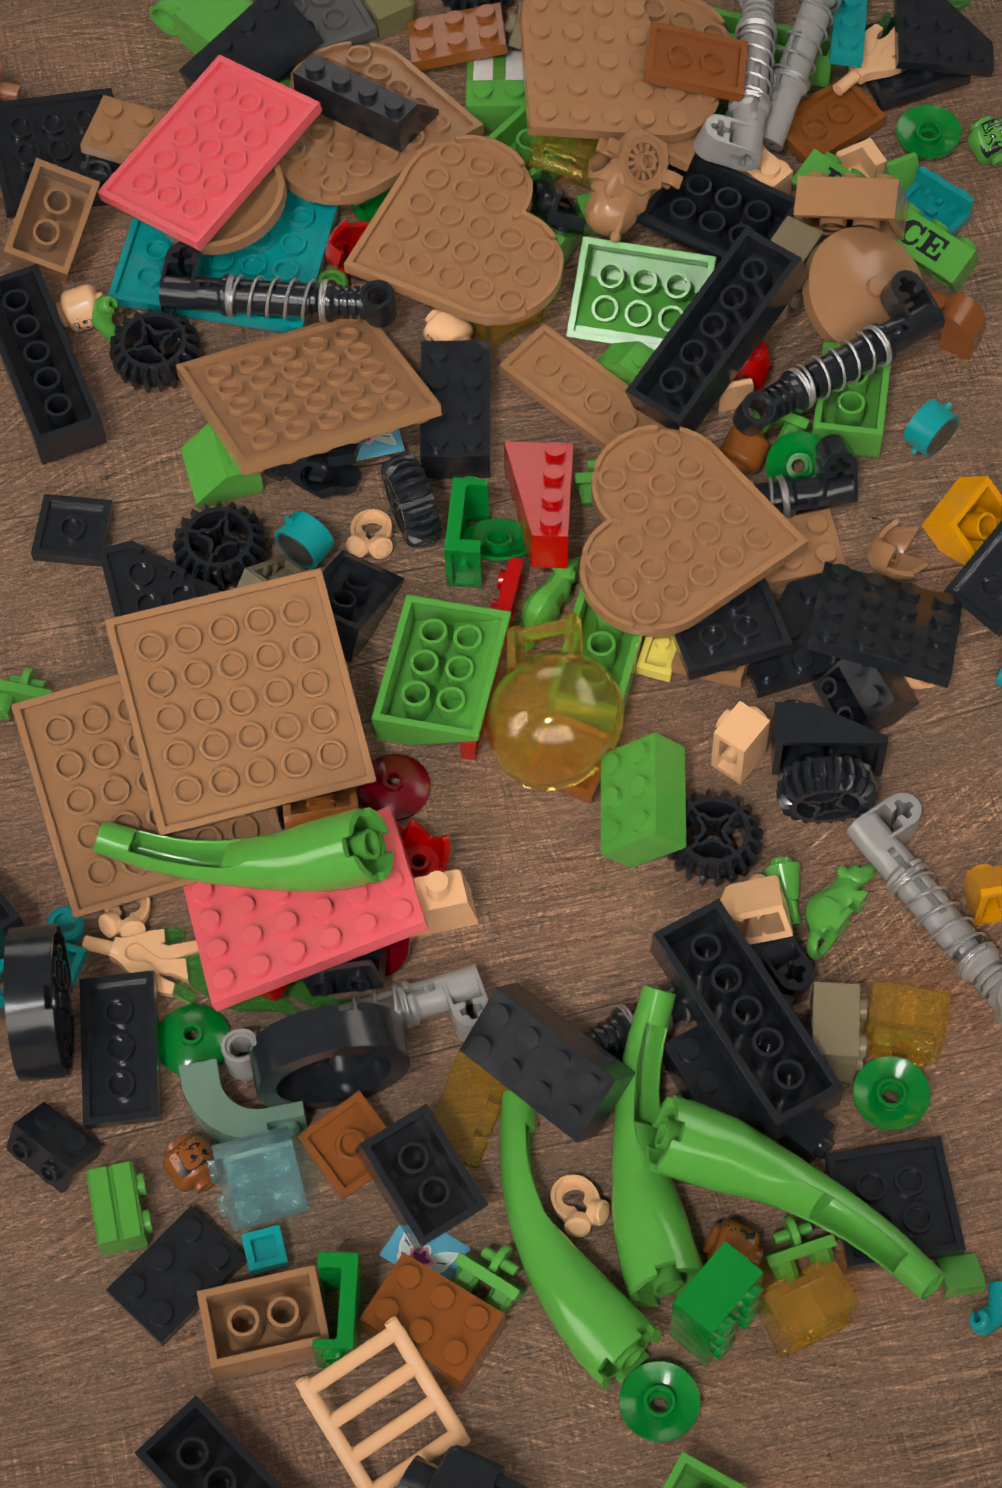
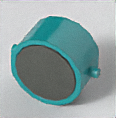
(931, 428)
(304, 539)

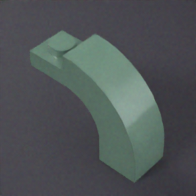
(223, 1117)

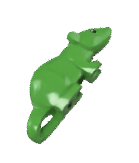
(546, 601)
(830, 909)

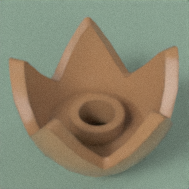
(888, 552)

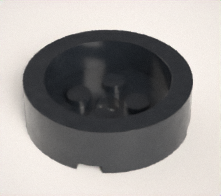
(39, 1002)
(329, 1055)

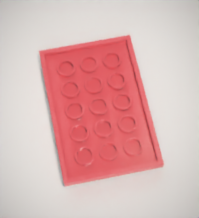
(209, 152)
(273, 938)

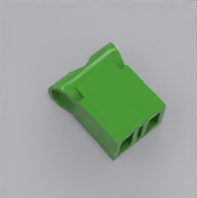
(196, 20)

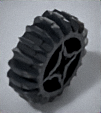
(151, 346)
(411, 500)
(210, 531)
(826, 789)
(728, 817)

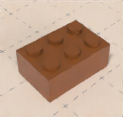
(442, 1319)

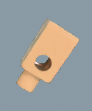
(446, 901)
(758, 908)

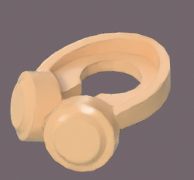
(380, 544)
(112, 925)
(576, 1222)

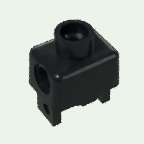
(457, 1470)

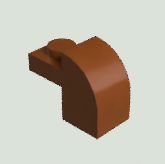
(963, 323)

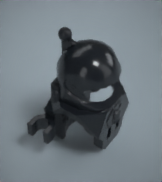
(324, 473)

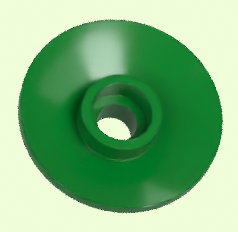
(928, 131)
(789, 448)
(499, 538)
(179, 1051)
(896, 1077)
(663, 1382)

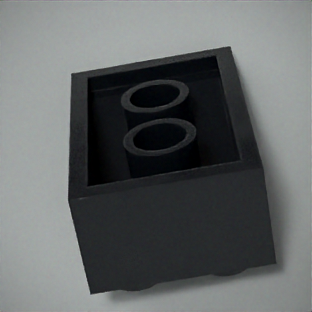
(358, 599)
(811, 730)

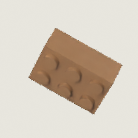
(851, 202)
(50, 219)
(263, 1322)

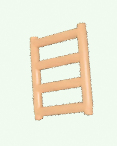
(414, 1367)

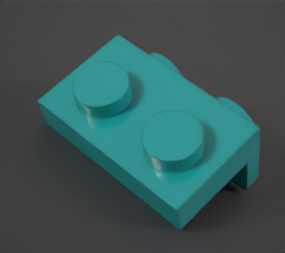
(940, 200)

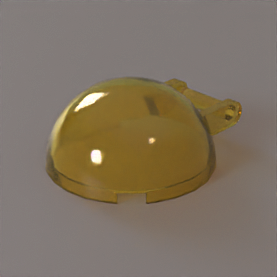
(552, 710)

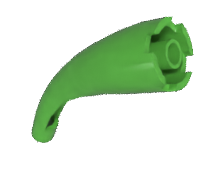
(309, 857)
(740, 1161)
(647, 1213)
(584, 1307)

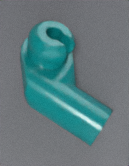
(989, 1317)

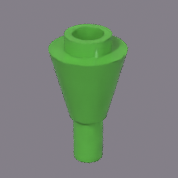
(789, 877)

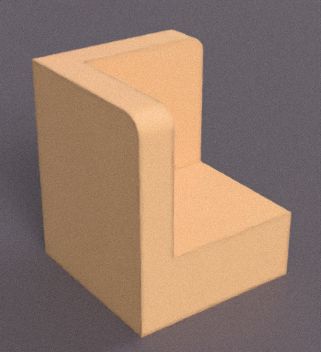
(863, 157)
(734, 394)

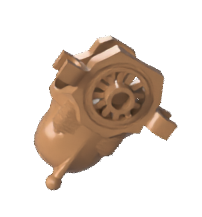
(615, 191)

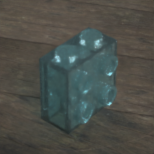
(258, 1179)

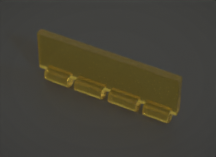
(466, 1109)

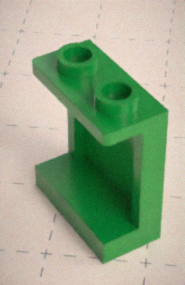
(464, 556)
(341, 1273)

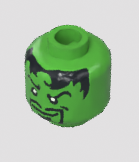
(986, 141)

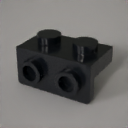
(554, 207)
(354, 975)
(51, 1146)

